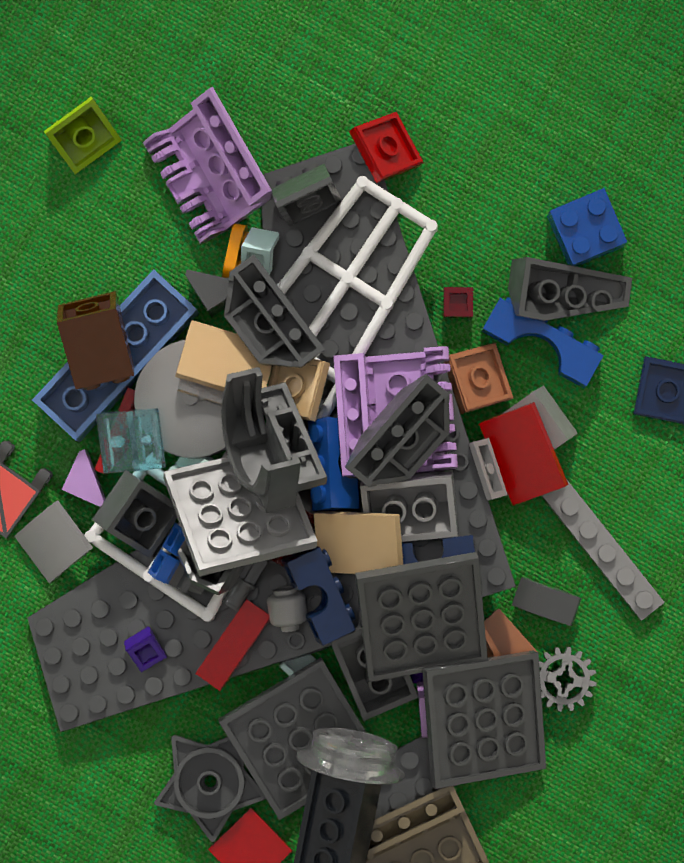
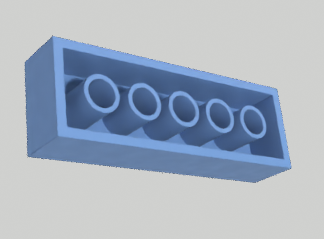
(152, 320)

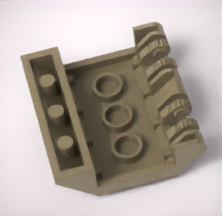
(426, 832)

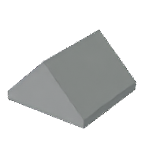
(554, 420)

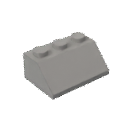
(423, 502)

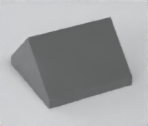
(210, 290)

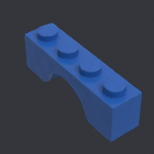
(575, 358)

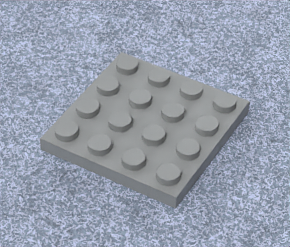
(229, 523)

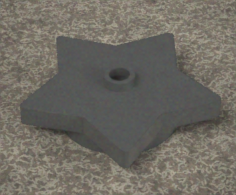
(190, 794)

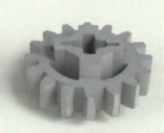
(576, 681)

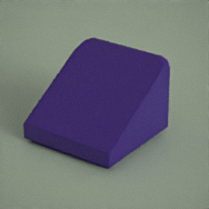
(144, 649)

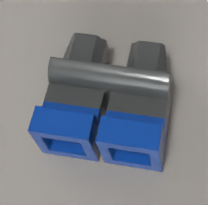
(168, 567)

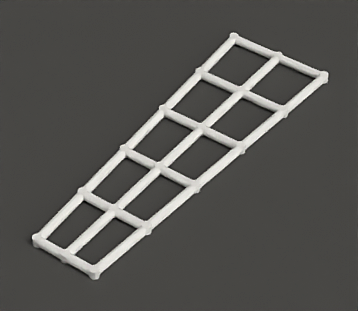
(347, 279)

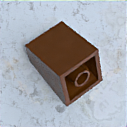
(95, 341)

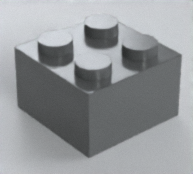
(136, 514)

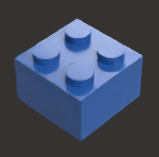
(587, 228)

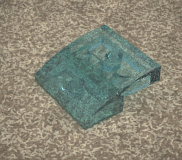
(130, 440)

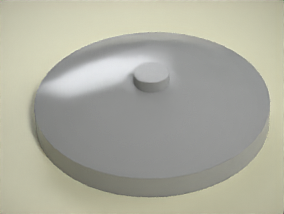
(187, 426)

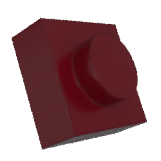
(458, 302)

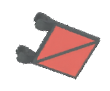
(16, 492)

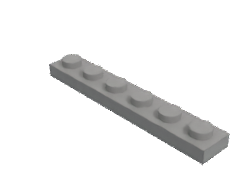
(604, 550)

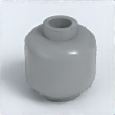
(287, 608)

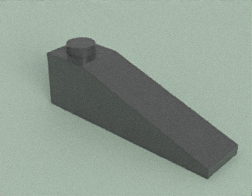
(558, 290)

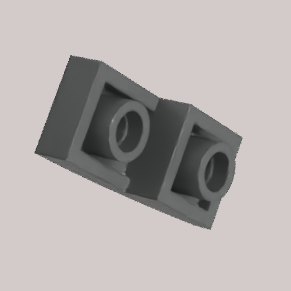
(546, 601)

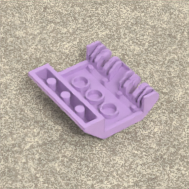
(214, 167)
(369, 385)

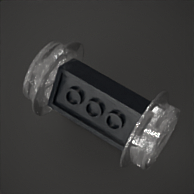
(343, 794)

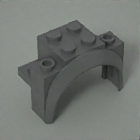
(273, 457)

